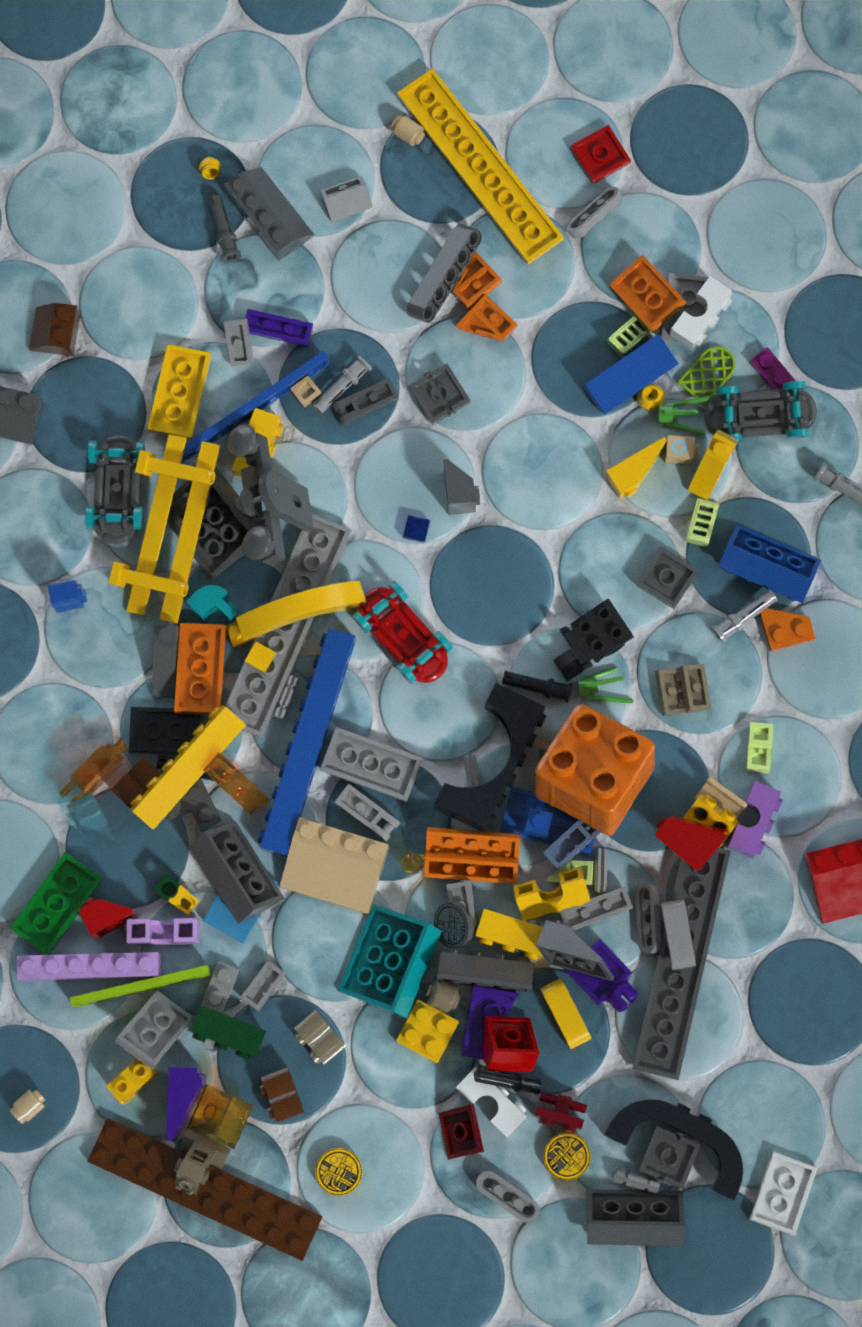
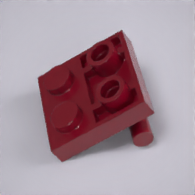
(560, 1113)

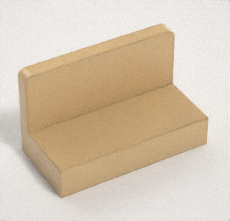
(724, 798)

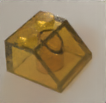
(220, 1116)

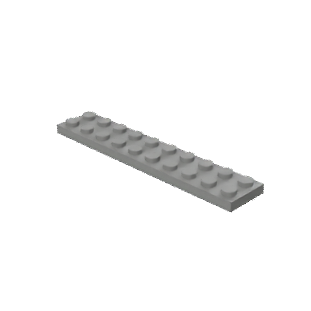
(308, 568)

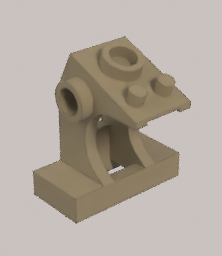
(192, 1172)

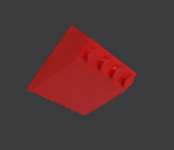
(836, 880)

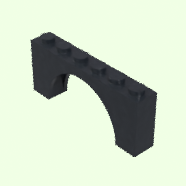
(477, 804)

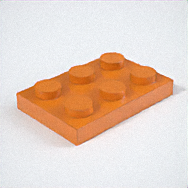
(647, 293)

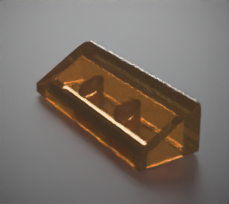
(235, 784)

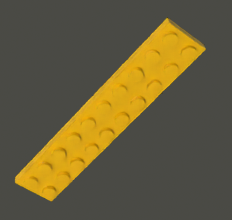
(480, 166)

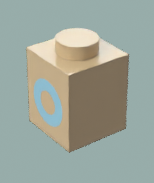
(681, 450)

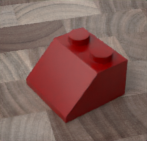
(104, 917)
(509, 1044)

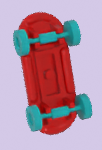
(403, 635)

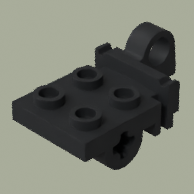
(593, 637)

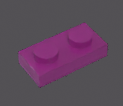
(771, 369)

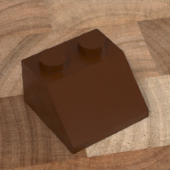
(55, 329)

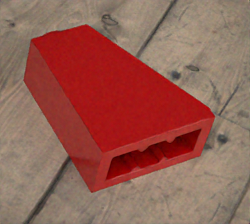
(690, 839)

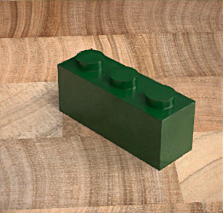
(226, 1032)

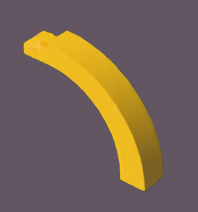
(294, 608)

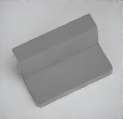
(346, 198)

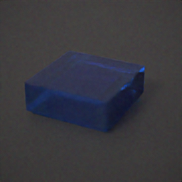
(416, 529)

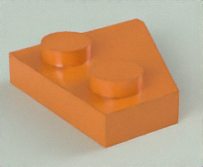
(475, 281)
(487, 321)
(786, 629)

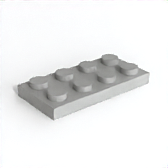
(371, 764)

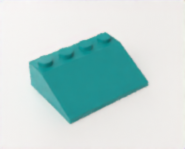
(390, 960)

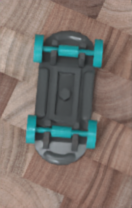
(762, 412)
(116, 489)

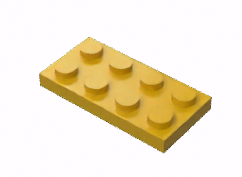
(179, 391)

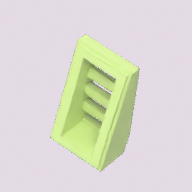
(613, 341)
(698, 539)

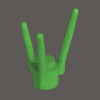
(670, 412)
(589, 686)

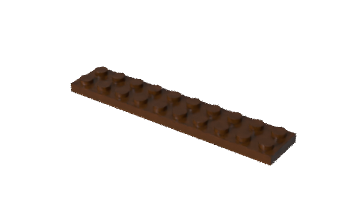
(220, 1199)

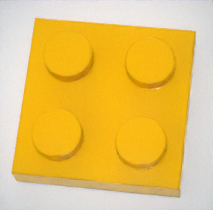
(427, 1031)

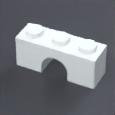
(691, 329)
(508, 1115)

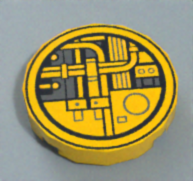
(567, 1156)
(338, 1171)

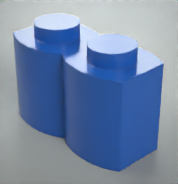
(67, 596)

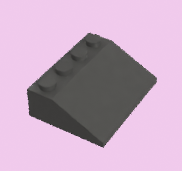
(221, 527)

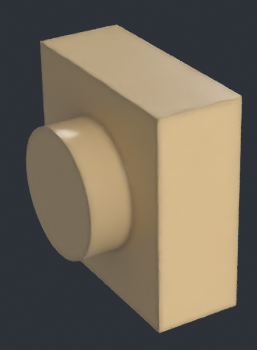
(305, 391)

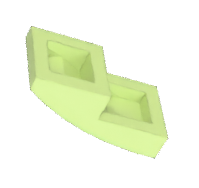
(759, 747)

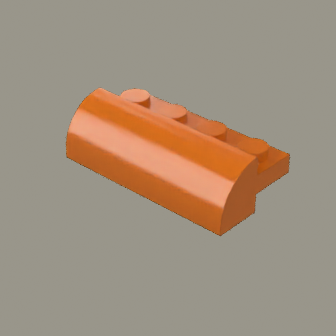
(472, 855)

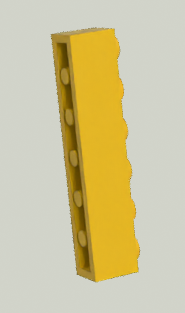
(187, 767)

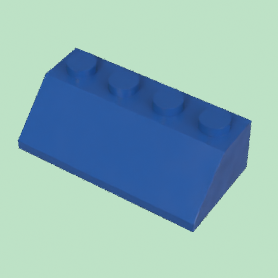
(769, 563)

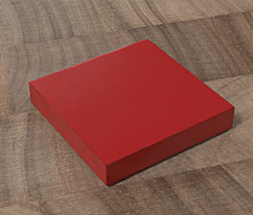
(600, 154)

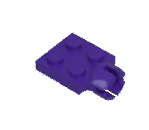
(603, 990)

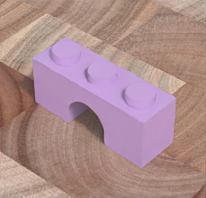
(168, 932)

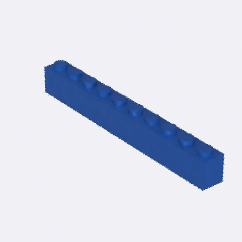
(308, 741)

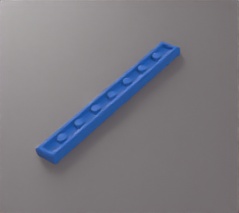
(260, 402)

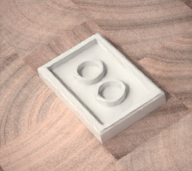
(783, 1193)

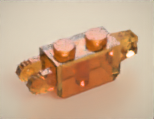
(95, 770)

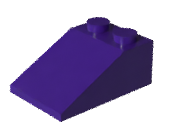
(183, 1094)

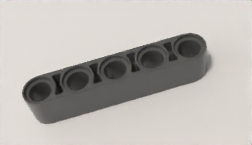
(444, 273)

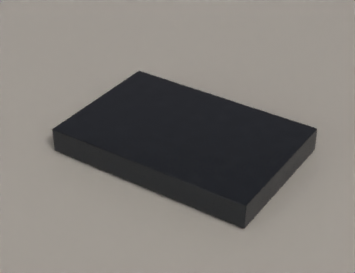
(160, 730)

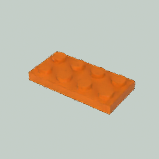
(199, 668)

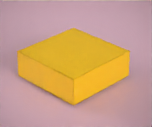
(260, 657)

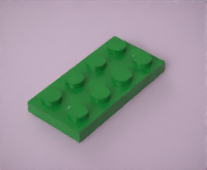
(56, 903)

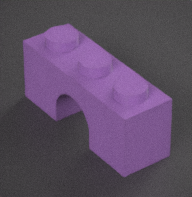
(748, 839)

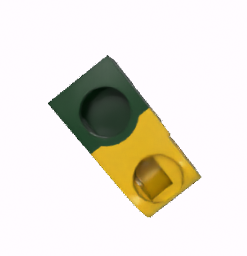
(176, 894)

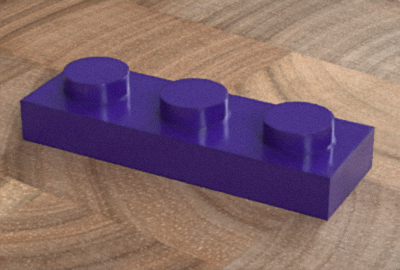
(279, 328)

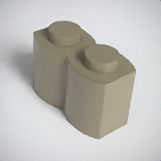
(319, 1037)

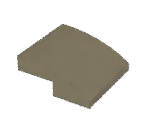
(683, 690)

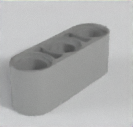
(677, 934)

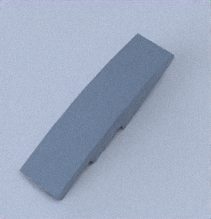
(570, 843)

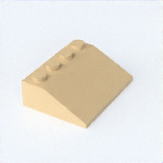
(334, 865)

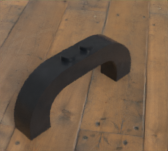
(679, 1117)

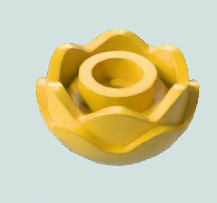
(651, 403)

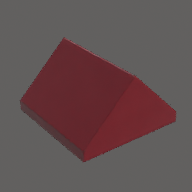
(461, 1132)

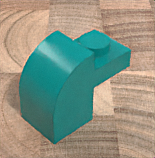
(212, 598)

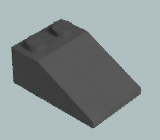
(567, 950)

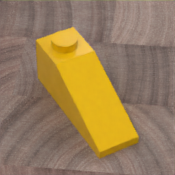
(712, 464)
(631, 472)

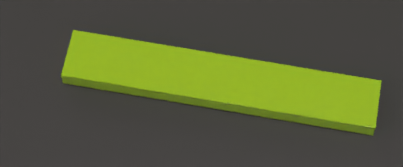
(140, 986)

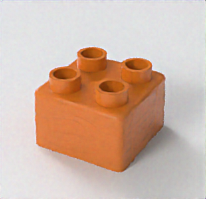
(594, 769)

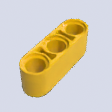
(565, 1013)

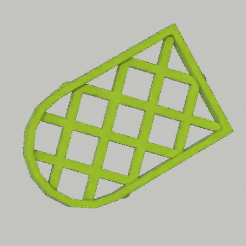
(702, 380)

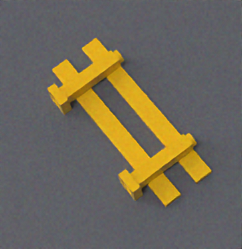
(168, 470)

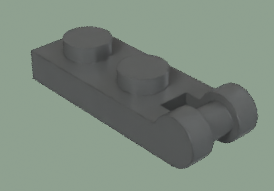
(366, 401)

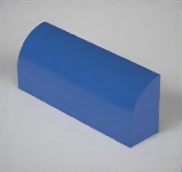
(630, 374)

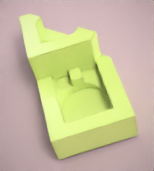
(586, 866)

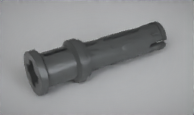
(226, 237)

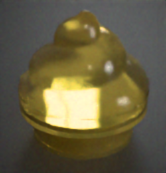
(412, 862)

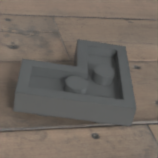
(200, 804)

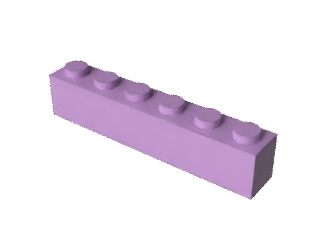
(88, 966)

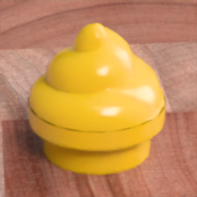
(210, 168)

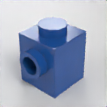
(538, 822)

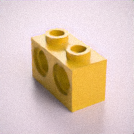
(714, 813)
(131, 1081)

